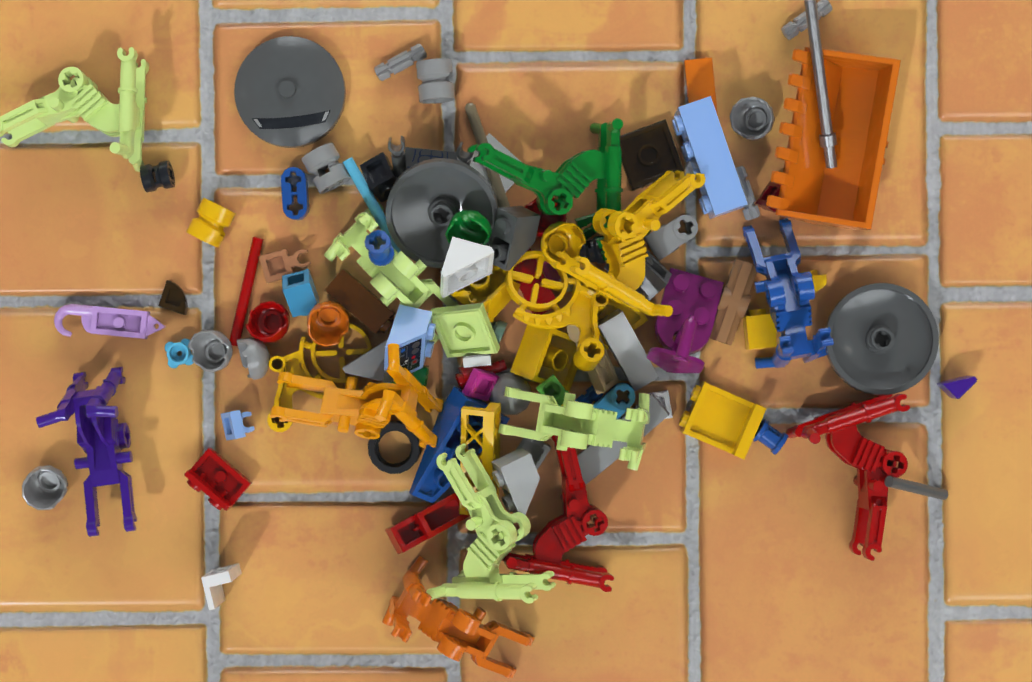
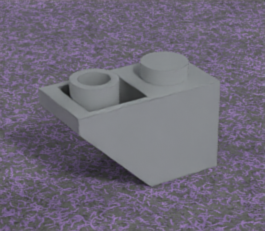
(518, 479)

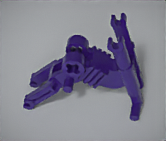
(101, 440)

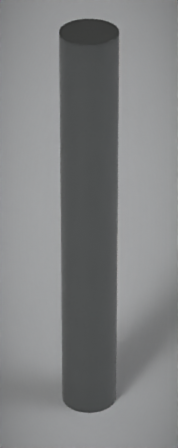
(915, 487)

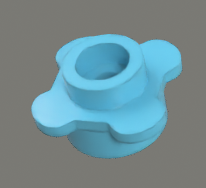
(173, 358)

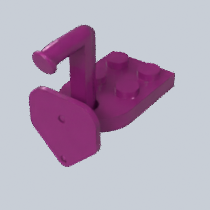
(693, 317)

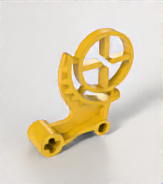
(580, 310)
(296, 365)

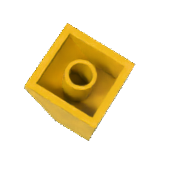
(545, 354)

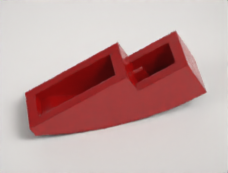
(425, 523)

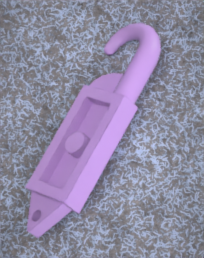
(109, 321)

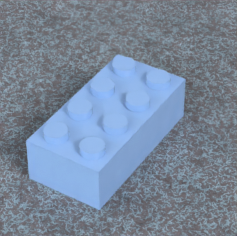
(710, 155)

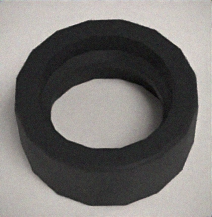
(394, 468)

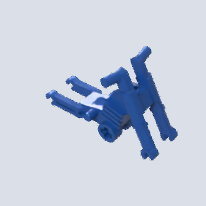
(788, 301)

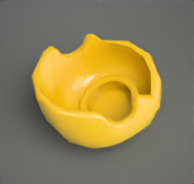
(564, 238)

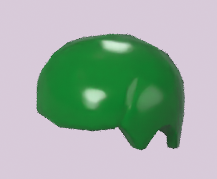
(469, 226)

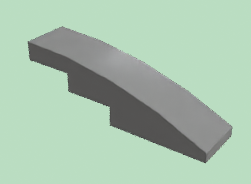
(597, 459)

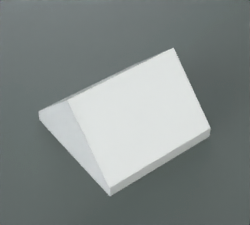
(464, 265)

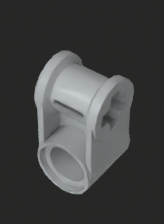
(668, 238)

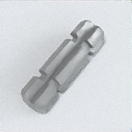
(799, 23)
(400, 62)
(750, 210)

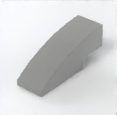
(627, 349)

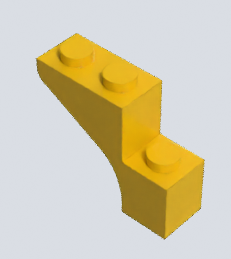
(759, 326)

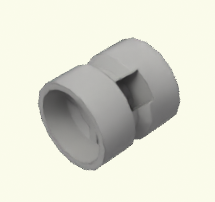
(435, 81)
(321, 159)

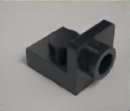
(379, 176)

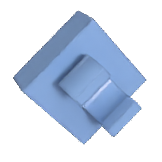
(233, 424)

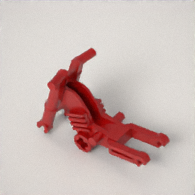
(864, 455)
(566, 532)

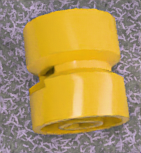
(211, 222)

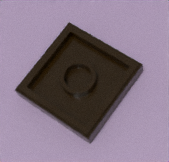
(648, 154)

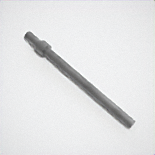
(827, 137)

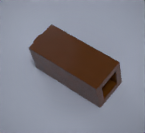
(361, 302)

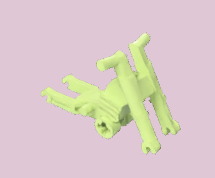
(83, 99)
(394, 280)
(582, 424)
(495, 538)

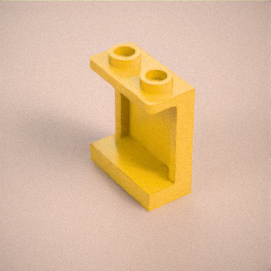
(721, 419)

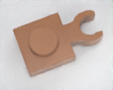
(280, 264)

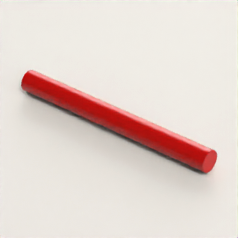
(246, 290)

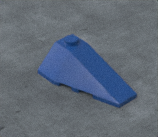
(430, 480)

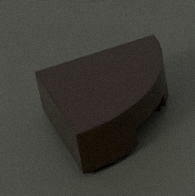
(173, 298)

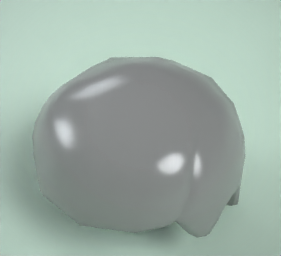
(752, 118)
(211, 350)
(254, 357)
(510, 405)
(44, 487)

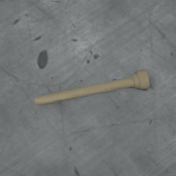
(480, 137)

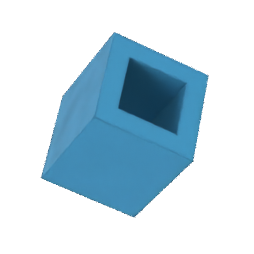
(300, 292)

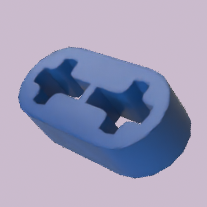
(288, 194)

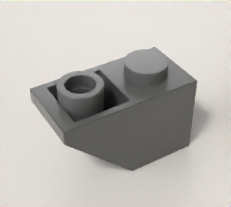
(513, 235)

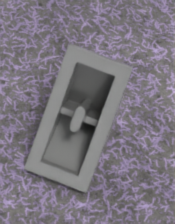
(369, 364)

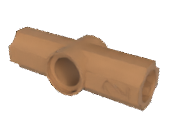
(733, 301)

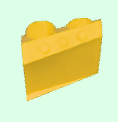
(489, 291)

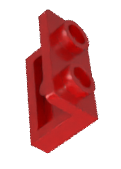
(217, 480)

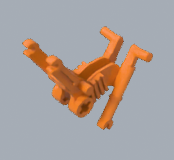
(448, 625)

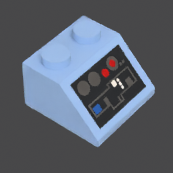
(412, 332)

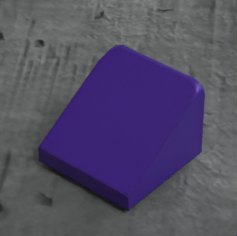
(957, 387)

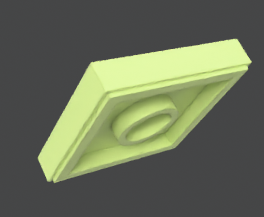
(465, 330)

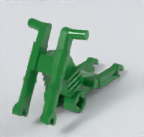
(570, 177)

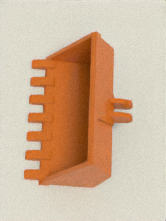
(860, 110)

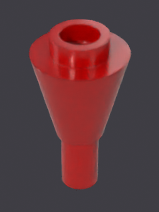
(464, 373)

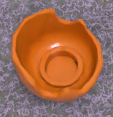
(327, 323)

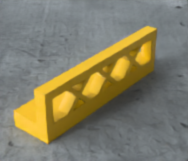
(490, 442)

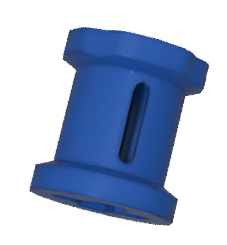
(379, 248)
(770, 437)

